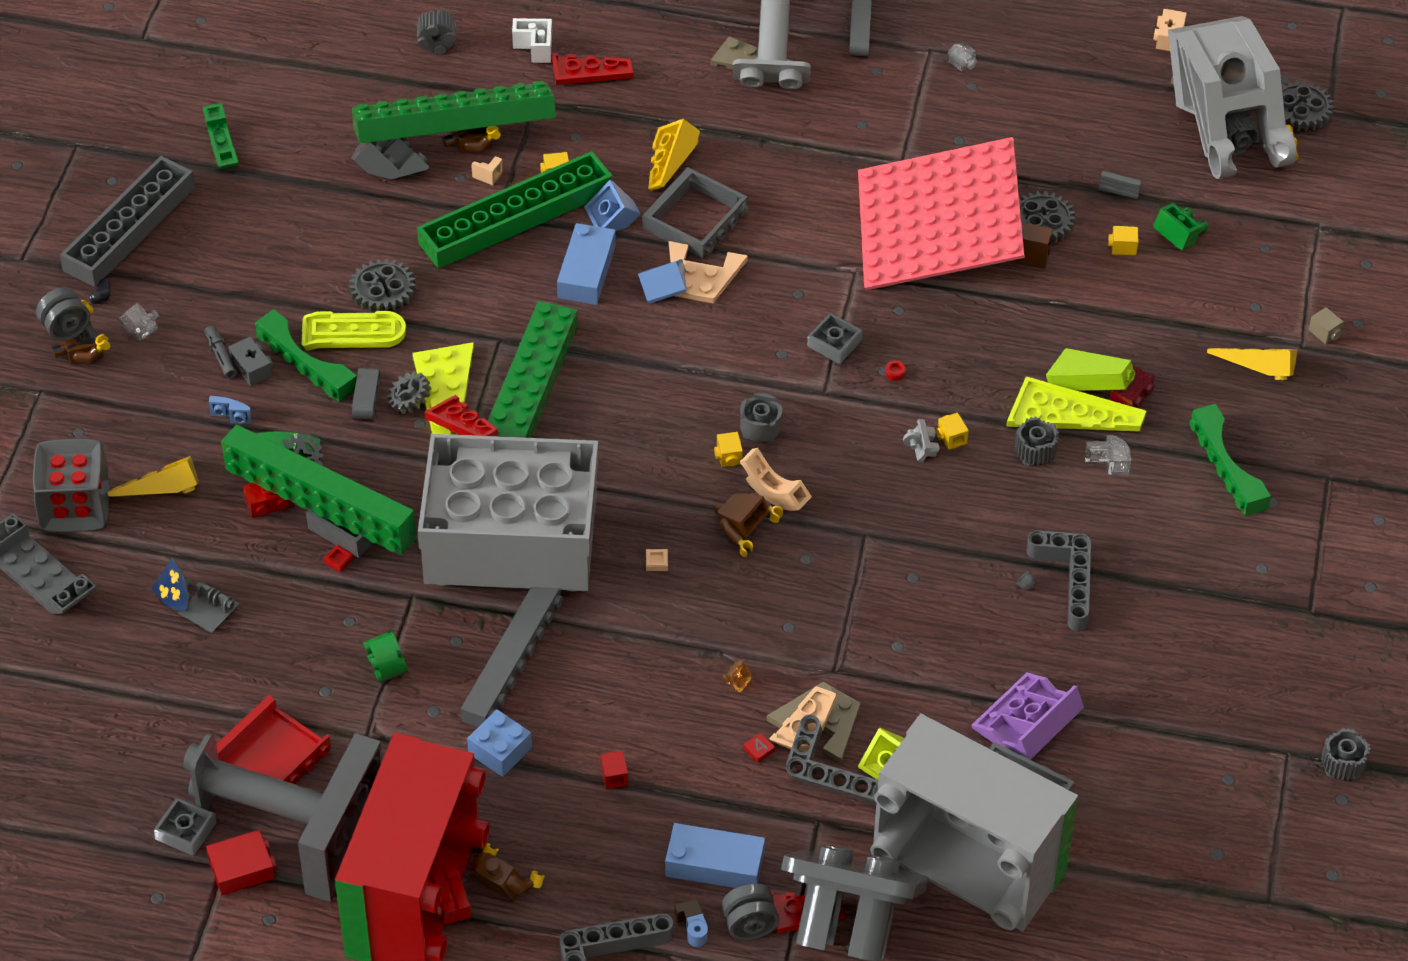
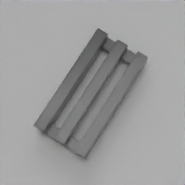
(1120, 184)

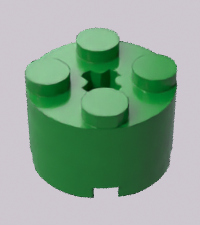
(385, 656)

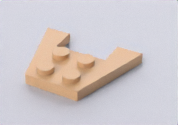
(703, 280)

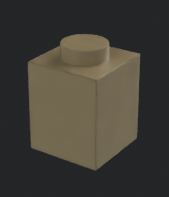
(1326, 326)

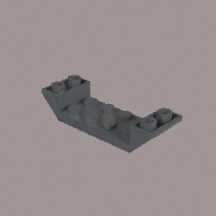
(38, 570)

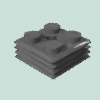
(834, 338)
(185, 826)

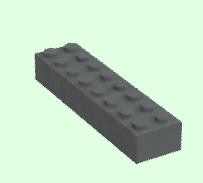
(127, 221)

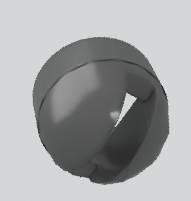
(1026, 581)

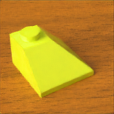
(879, 752)

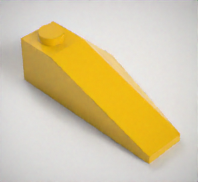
(671, 147)
(1268, 361)
(171, 479)

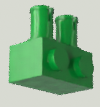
(1179, 226)

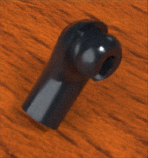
(101, 294)

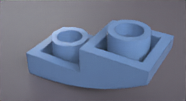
(238, 412)

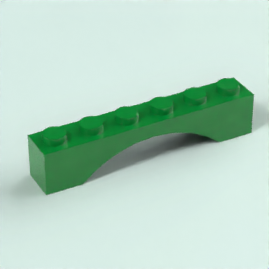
(332, 378)
(1247, 490)

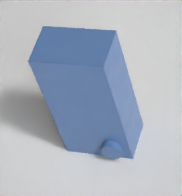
(586, 264)
(714, 856)

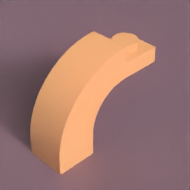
(775, 489)

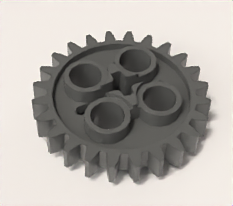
(1306, 105)
(1049, 213)
(371, 293)

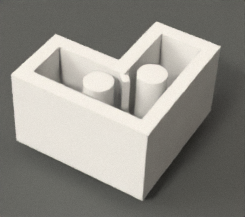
(533, 35)

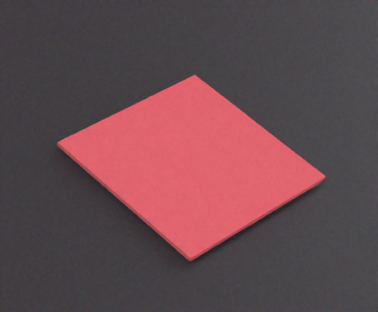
(940, 214)

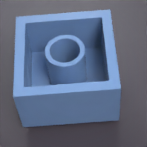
(499, 742)

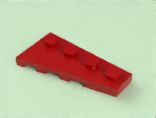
(590, 69)
(459, 418)

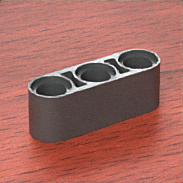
(366, 393)

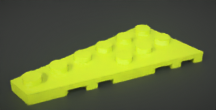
(448, 375)
(1072, 409)

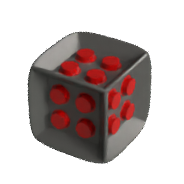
(71, 485)

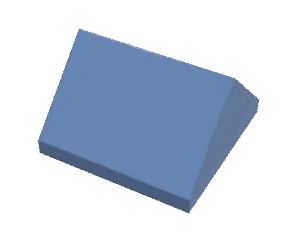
(663, 281)

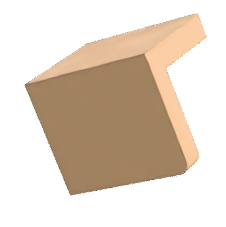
(489, 172)

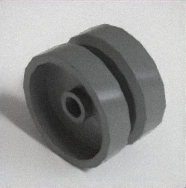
(62, 314)
(750, 912)

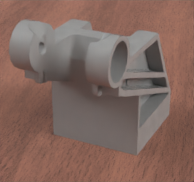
(1225, 71)

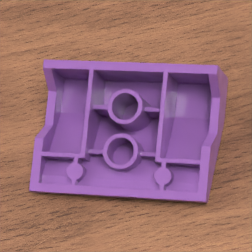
(1029, 715)

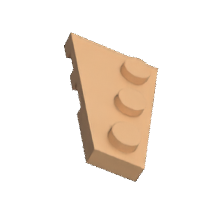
(817, 703)

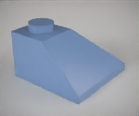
(612, 208)

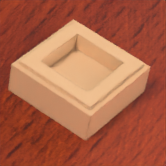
(656, 559)

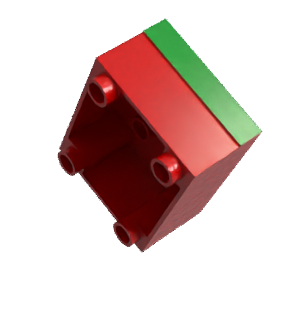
(412, 826)

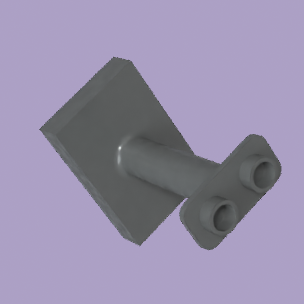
(328, 815)

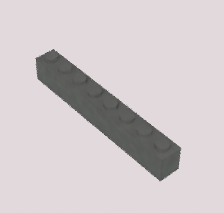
(511, 654)

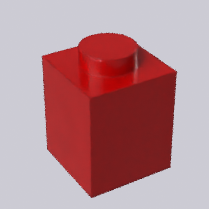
(614, 770)

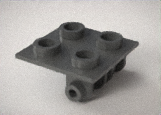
(209, 607)

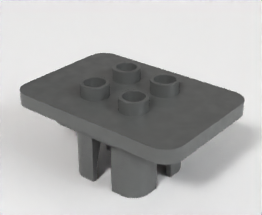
(834, 873)

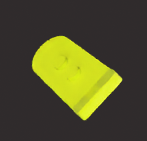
(352, 330)

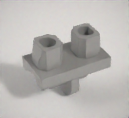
(920, 438)

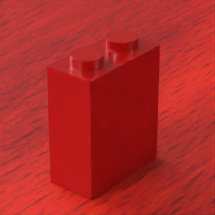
(241, 862)

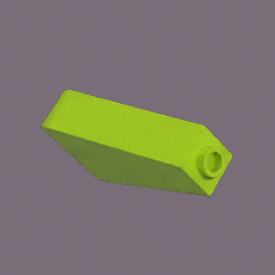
(1090, 371)

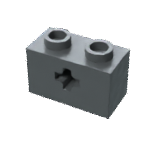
(251, 361)

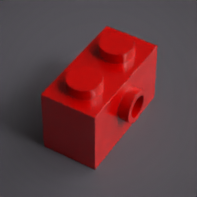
(263, 502)

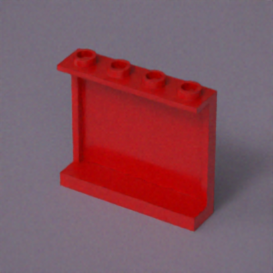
(273, 744)

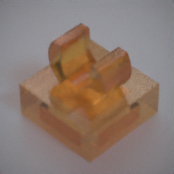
(738, 676)

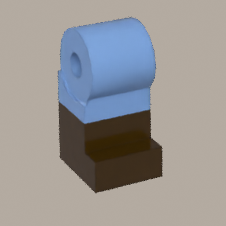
(694, 922)

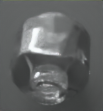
(962, 56)

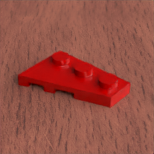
(790, 911)

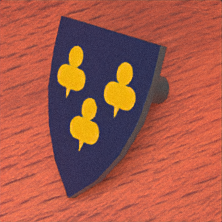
(172, 587)

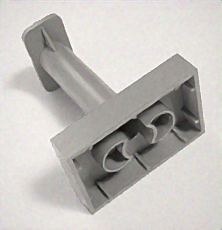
(772, 52)

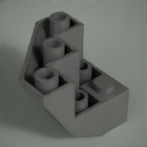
(389, 158)

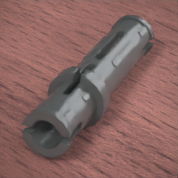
(218, 345)

